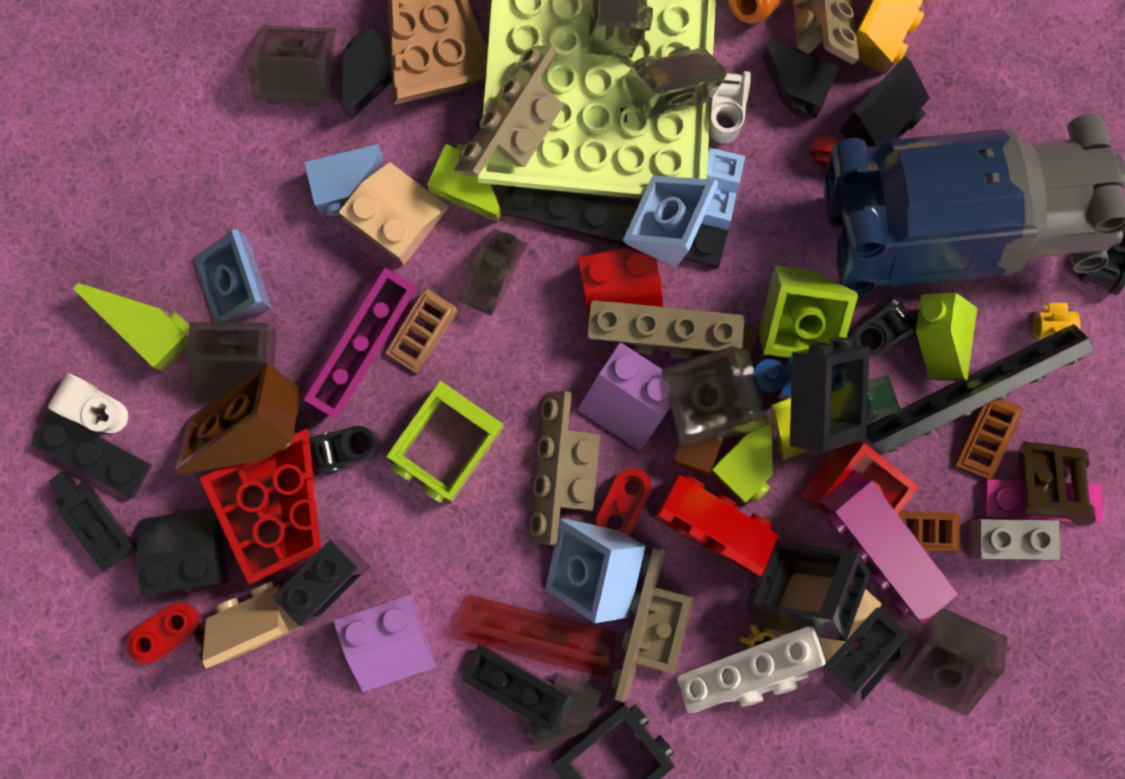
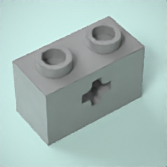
(1014, 539)

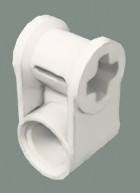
(729, 102)
(84, 404)

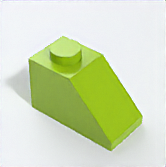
(462, 189)
(946, 335)
(747, 465)

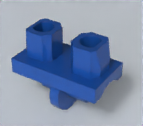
(774, 377)

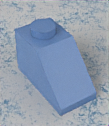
(339, 175)

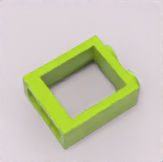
(468, 410)

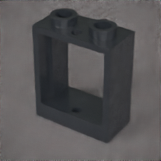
(829, 395)
(330, 575)
(840, 604)
(858, 671)
(637, 721)

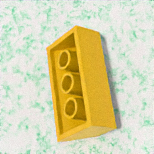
(884, 29)

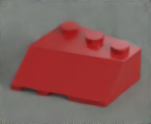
(268, 510)
(717, 524)

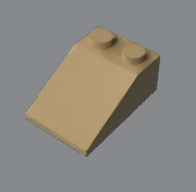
(245, 626)

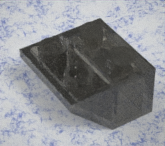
(226, 354)

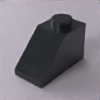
(365, 71)
(799, 78)

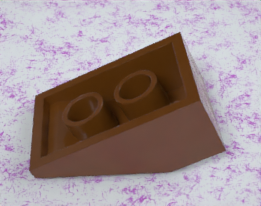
(242, 423)

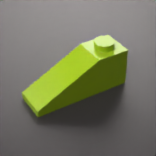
(146, 328)

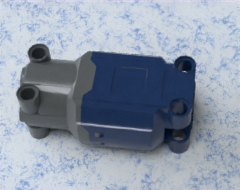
(973, 204)

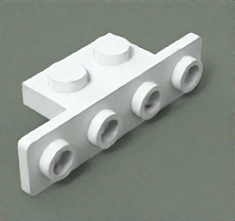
(753, 672)

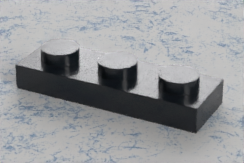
(91, 454)
(518, 689)

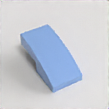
(727, 171)

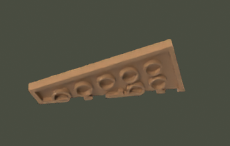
(434, 48)

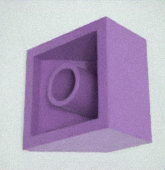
(628, 397)
(385, 643)

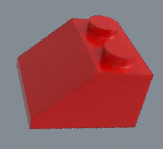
(620, 278)
(864, 460)

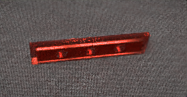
(536, 635)

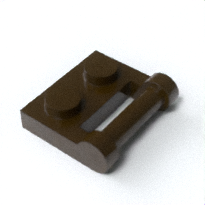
(1045, 482)

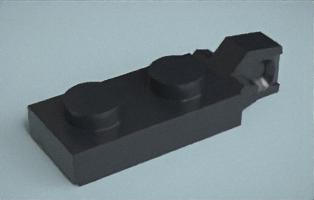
(91, 521)

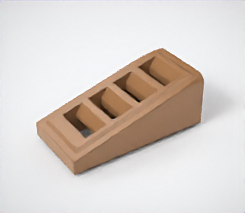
(418, 310)

